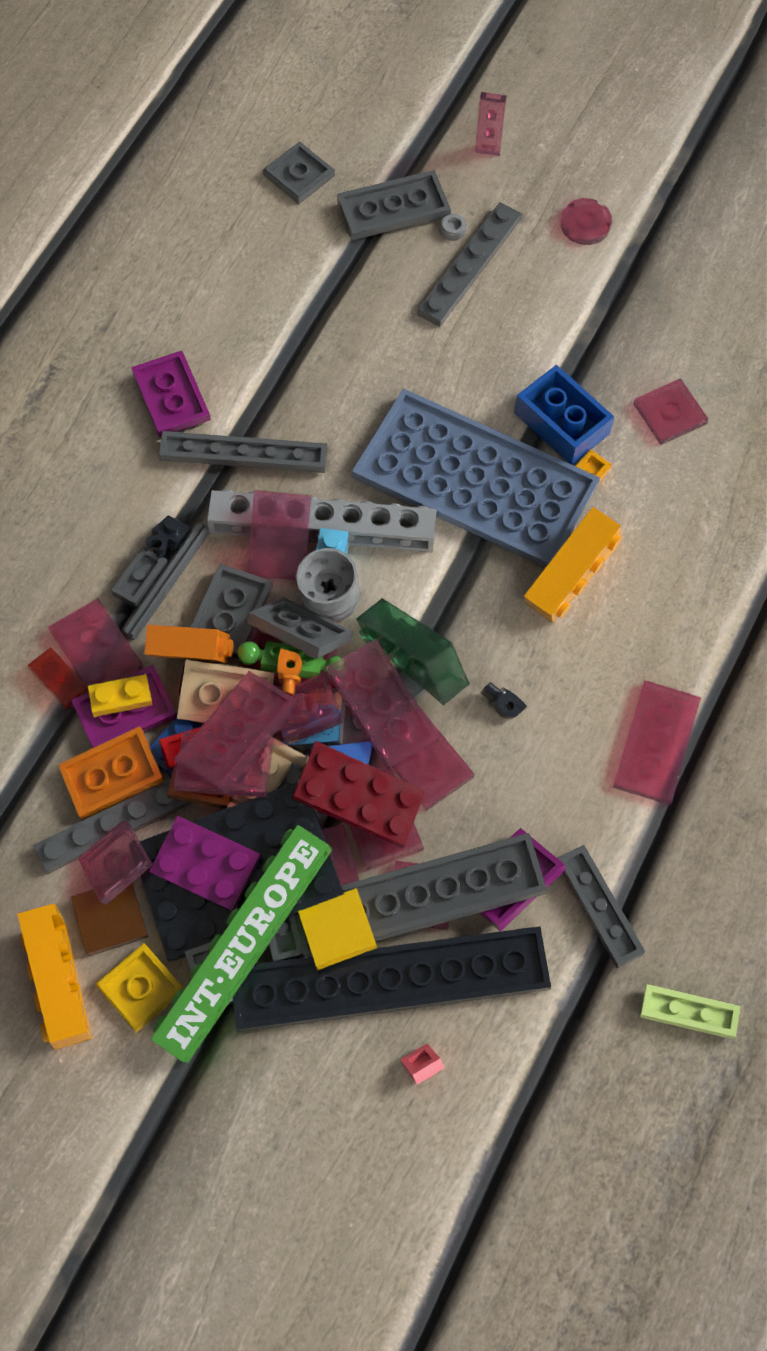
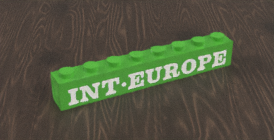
(241, 944)

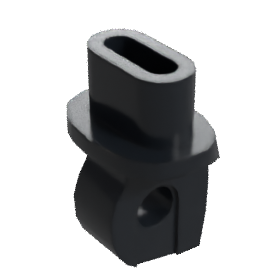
(499, 698)

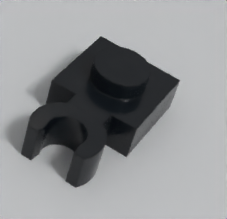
(167, 534)

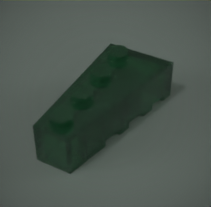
(415, 650)

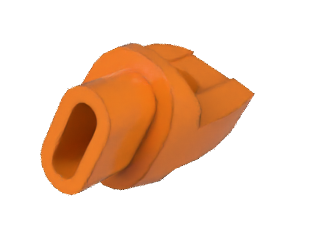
(289, 676)

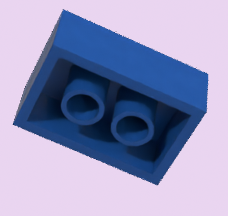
(563, 414)

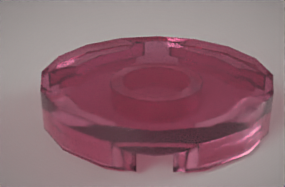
(586, 221)

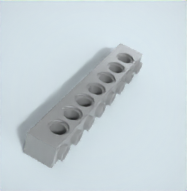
(361, 533)

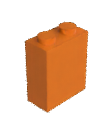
(188, 643)

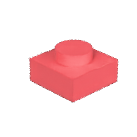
(422, 1064)

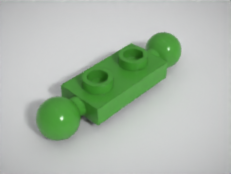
(250, 653)

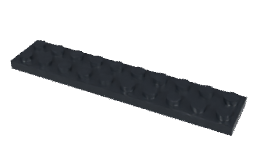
(393, 979)

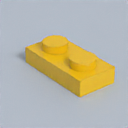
(120, 695)

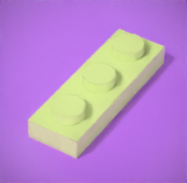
(690, 1011)

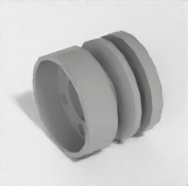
(325, 572)

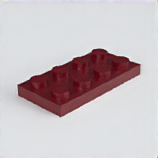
(358, 794)

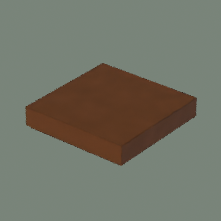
(109, 925)

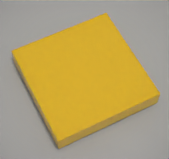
(337, 929)
(139, 987)

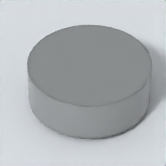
(453, 227)

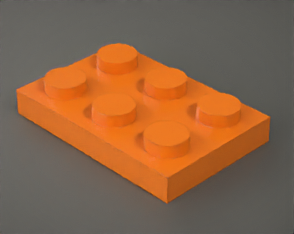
(111, 773)

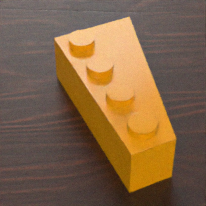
(574, 565)
(55, 976)

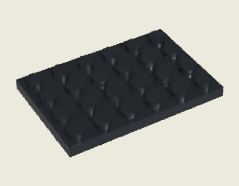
(258, 824)

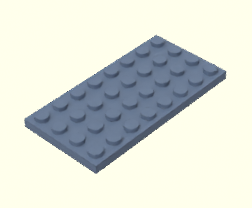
(476, 477)

